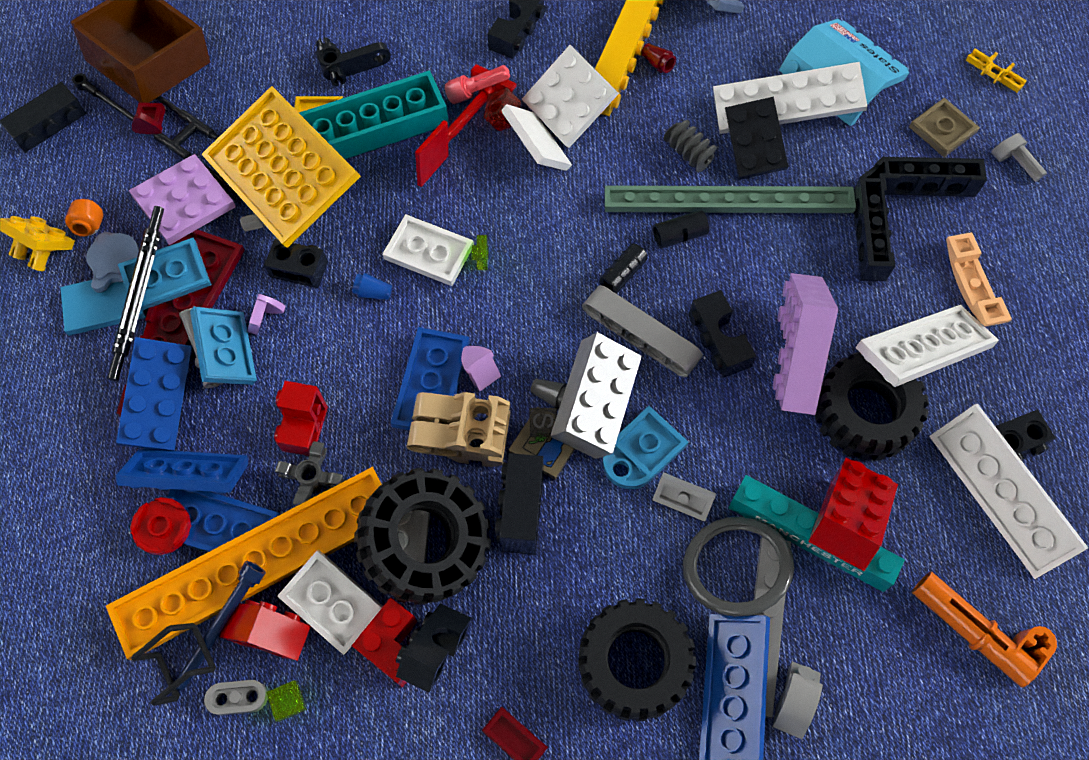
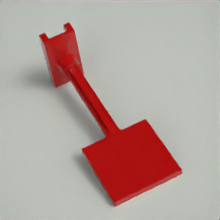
(435, 147)

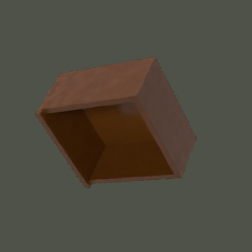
(141, 45)

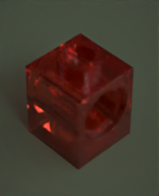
(495, 103)

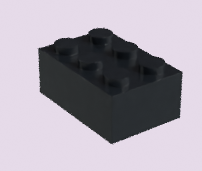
(520, 503)

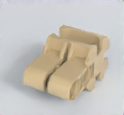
(447, 426)

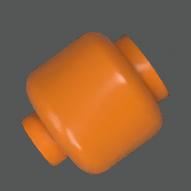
(84, 217)

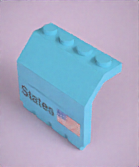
(839, 44)

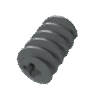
(689, 145)

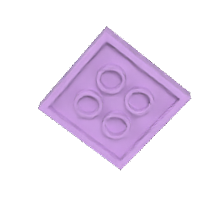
(187, 195)

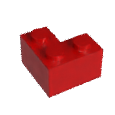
(302, 419)
(263, 628)
(383, 637)

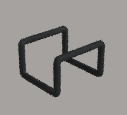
(139, 655)

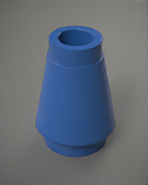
(370, 287)

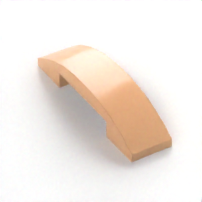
(972, 281)

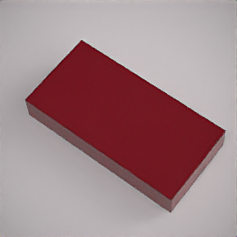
(513, 737)

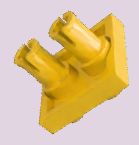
(36, 235)

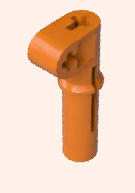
(985, 635)

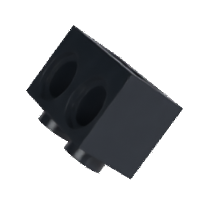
(295, 268)
(1016, 434)

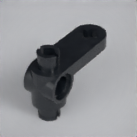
(339, 66)

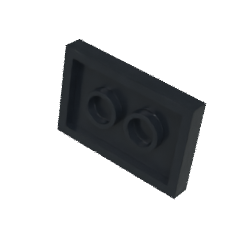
(756, 138)

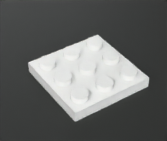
(569, 96)

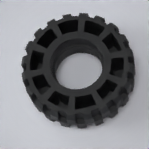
(386, 559)

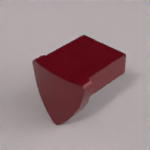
(148, 118)

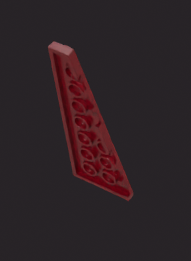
(163, 320)

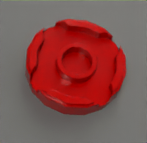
(160, 526)

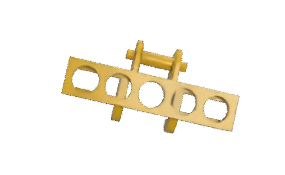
(986, 64)

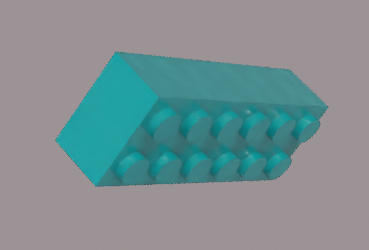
(380, 115)

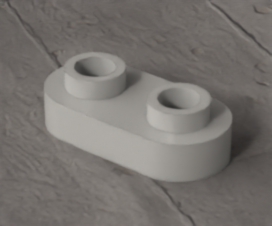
(237, 697)

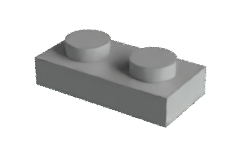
(684, 496)

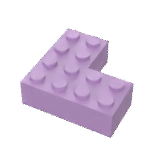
(808, 328)

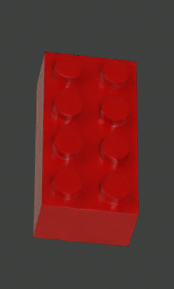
(854, 514)

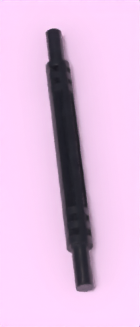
(135, 294)

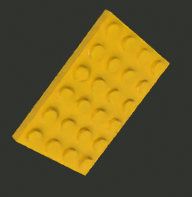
(280, 166)

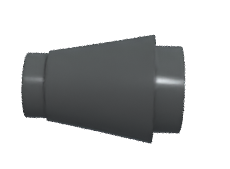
(549, 391)

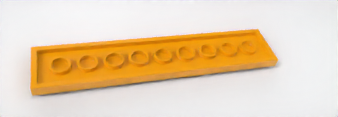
(278, 546)

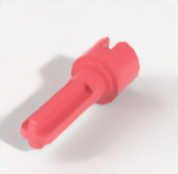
(463, 88)

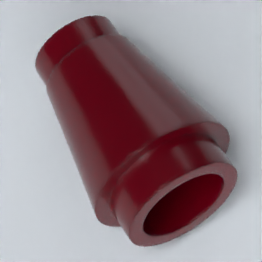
(659, 58)

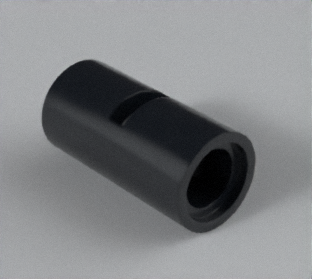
(680, 229)

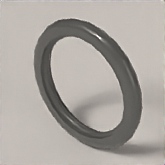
(737, 609)

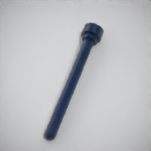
(249, 576)

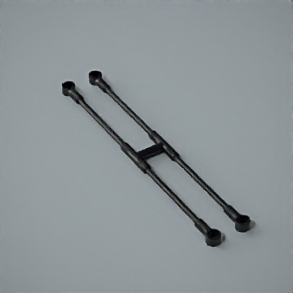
(82, 83)

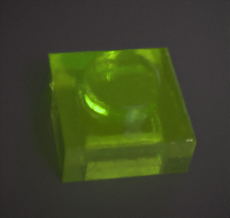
(480, 252)
(286, 701)

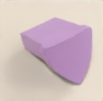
(262, 305)
(480, 366)

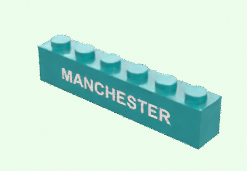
(796, 525)

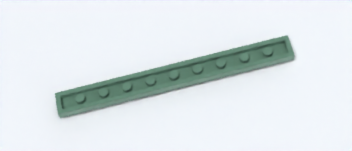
(730, 199)

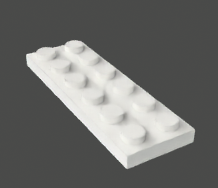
(799, 94)
(926, 345)
(1008, 492)

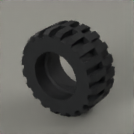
(853, 432)
(661, 627)

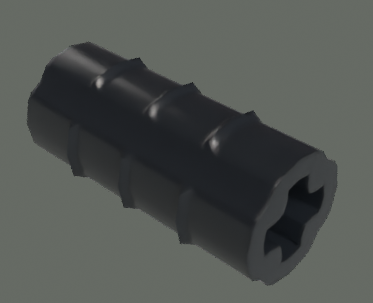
(624, 268)

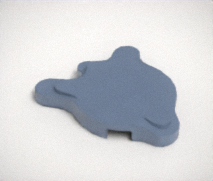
(106, 254)

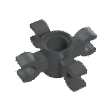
(298, 472)

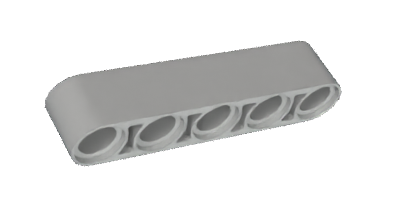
(642, 331)

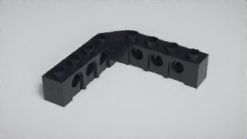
(904, 177)

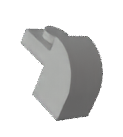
(798, 700)

